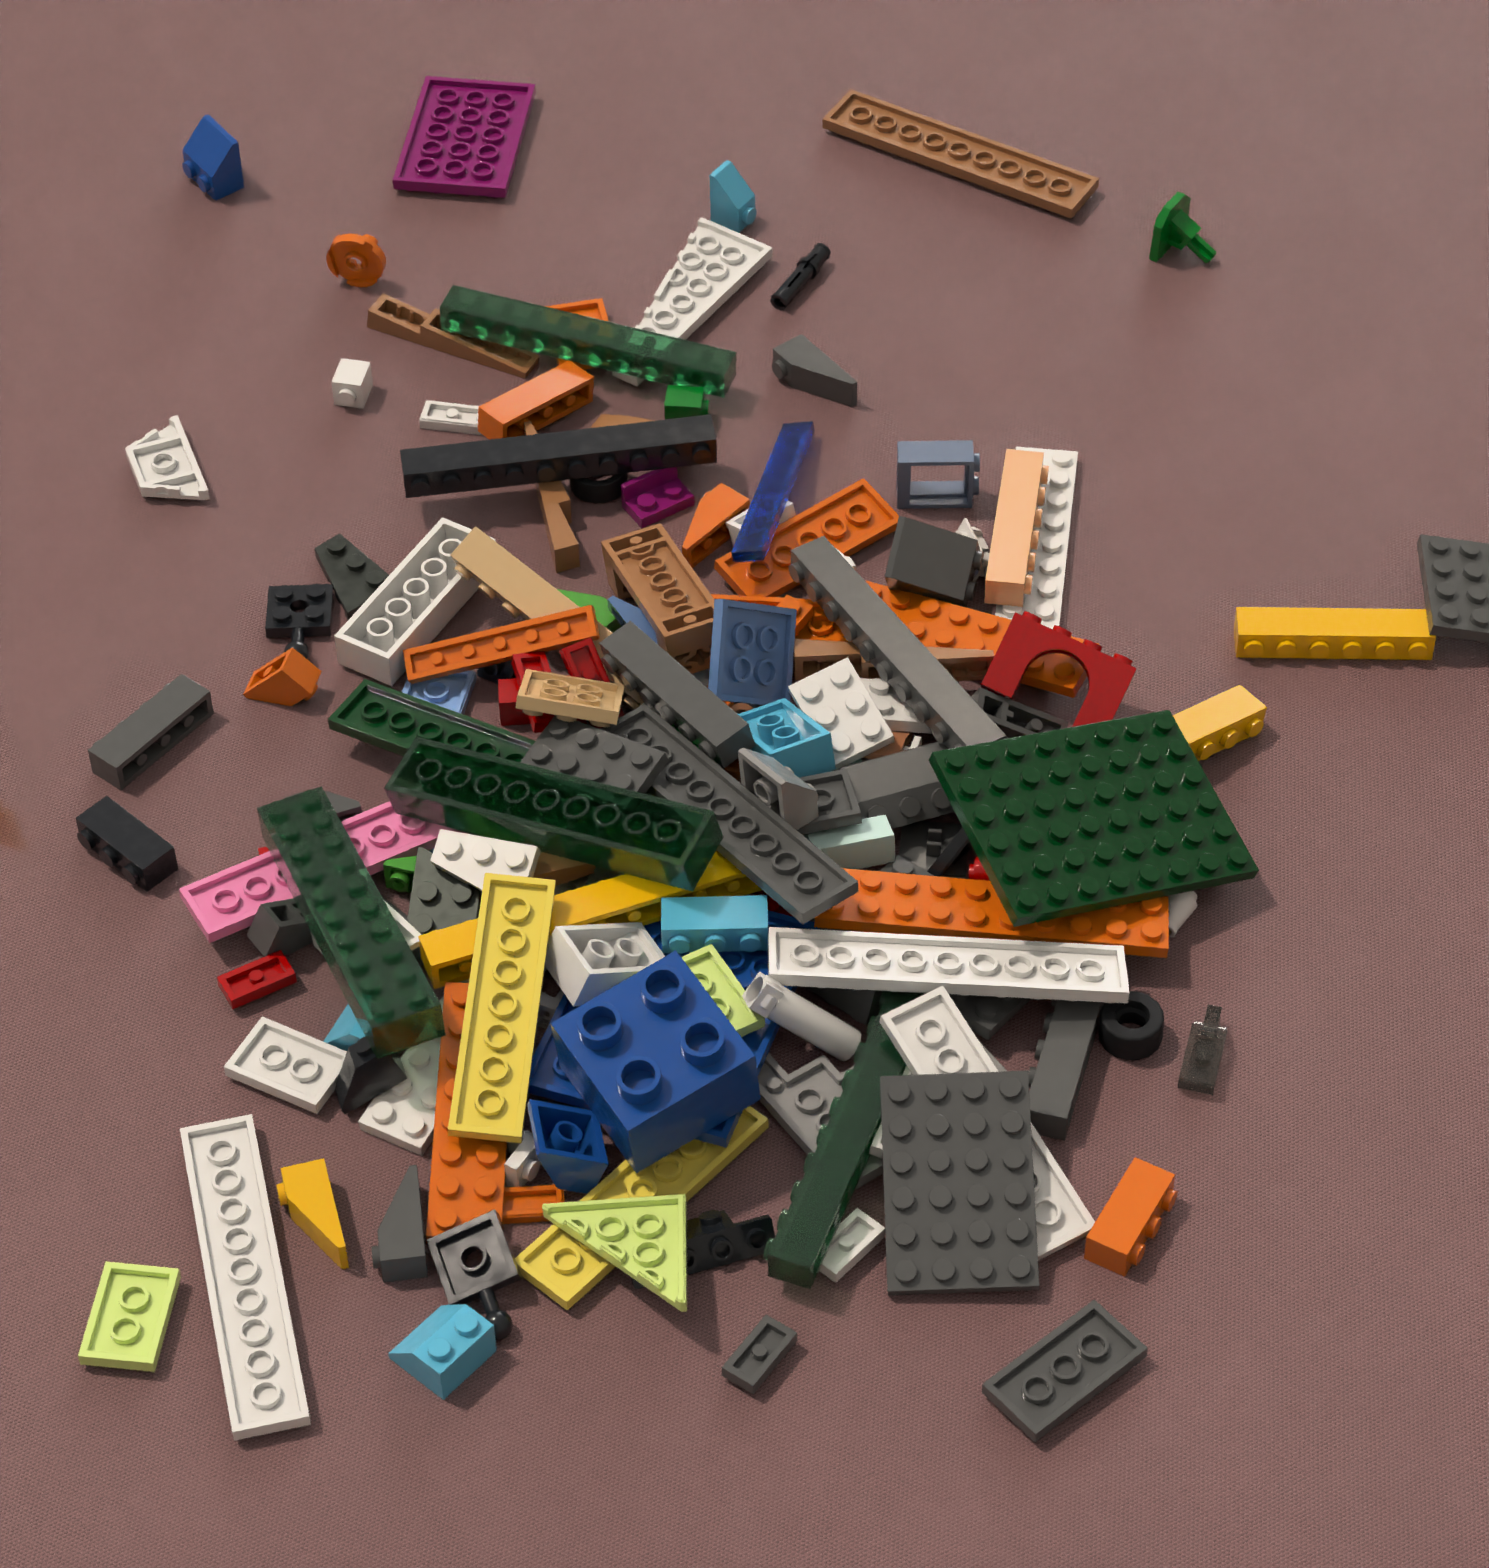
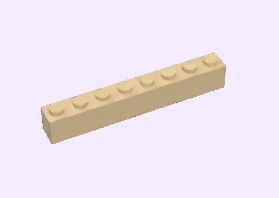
(519, 589)

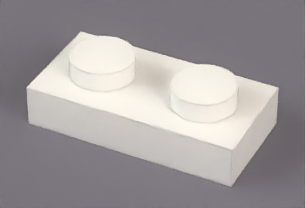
(852, 1241)

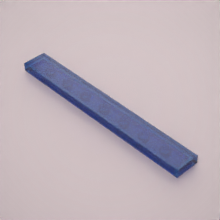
(773, 492)

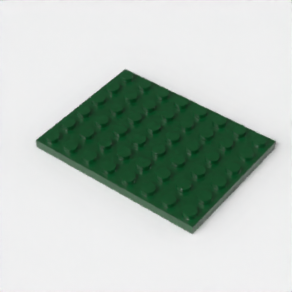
(1092, 817)

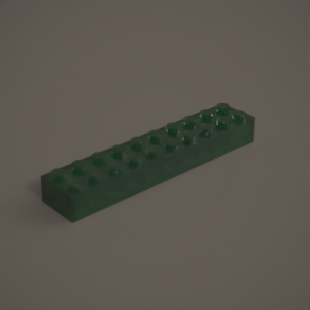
(555, 813)
(351, 923)

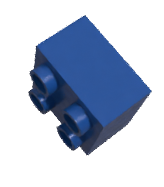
(656, 1061)

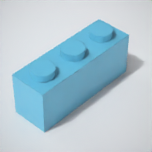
(724, 921)

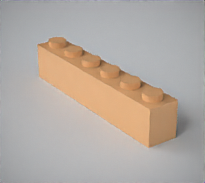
(1014, 528)

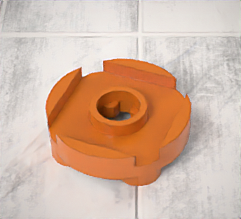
(360, 247)

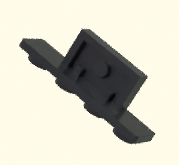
(718, 1241)

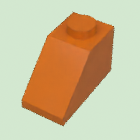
(284, 680)

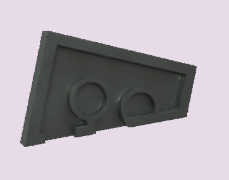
(350, 572)

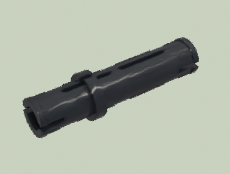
(807, 269)

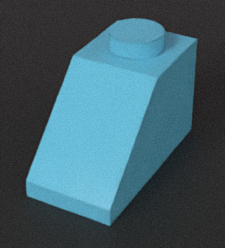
(731, 198)

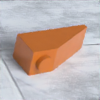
(708, 525)

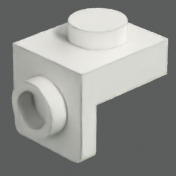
(523, 1162)

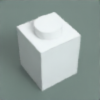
(352, 383)

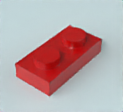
(256, 979)

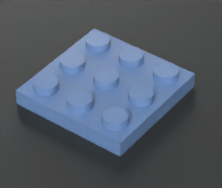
(751, 652)

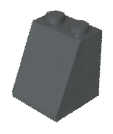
(933, 562)

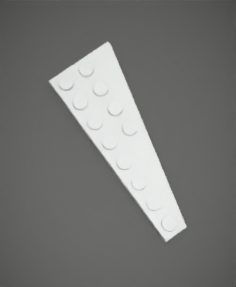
(701, 281)

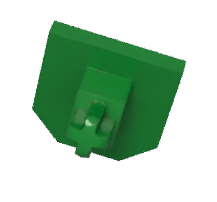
(1177, 229)

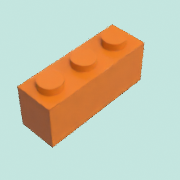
(1130, 1217)

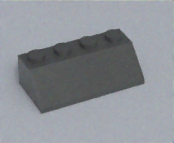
(900, 786)

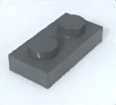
(759, 1354)

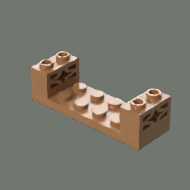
(666, 590)

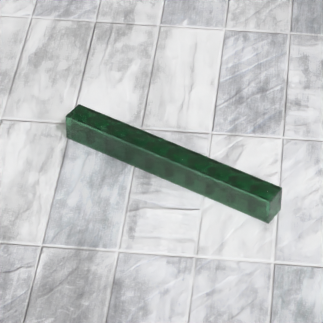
(587, 340)
(839, 1158)

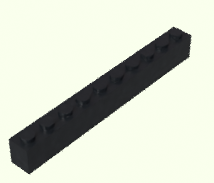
(558, 456)

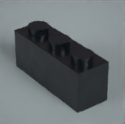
(126, 844)

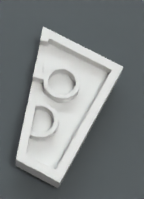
(471, 856)

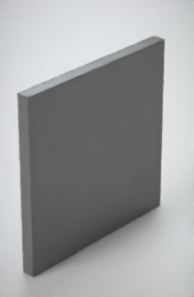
(926, 840)

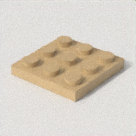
(570, 698)

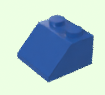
(213, 159)
(568, 1145)

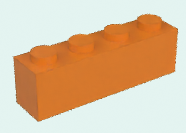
(538, 401)

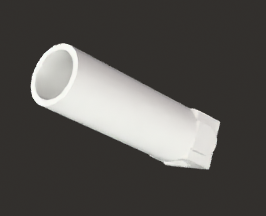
(801, 1017)

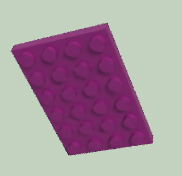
(464, 137)

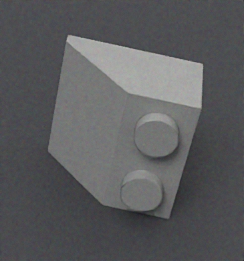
(778, 788)

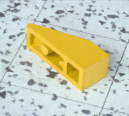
(313, 1207)

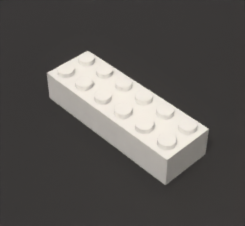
(407, 607)

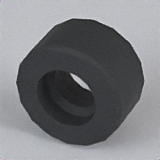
(1131, 1042)

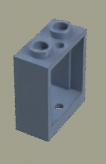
(936, 493)

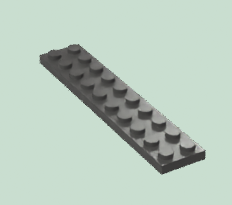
(753, 834)

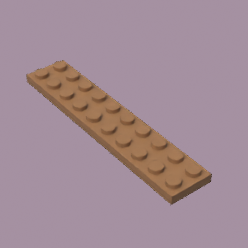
(961, 153)

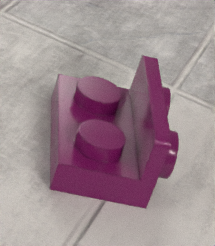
(655, 496)

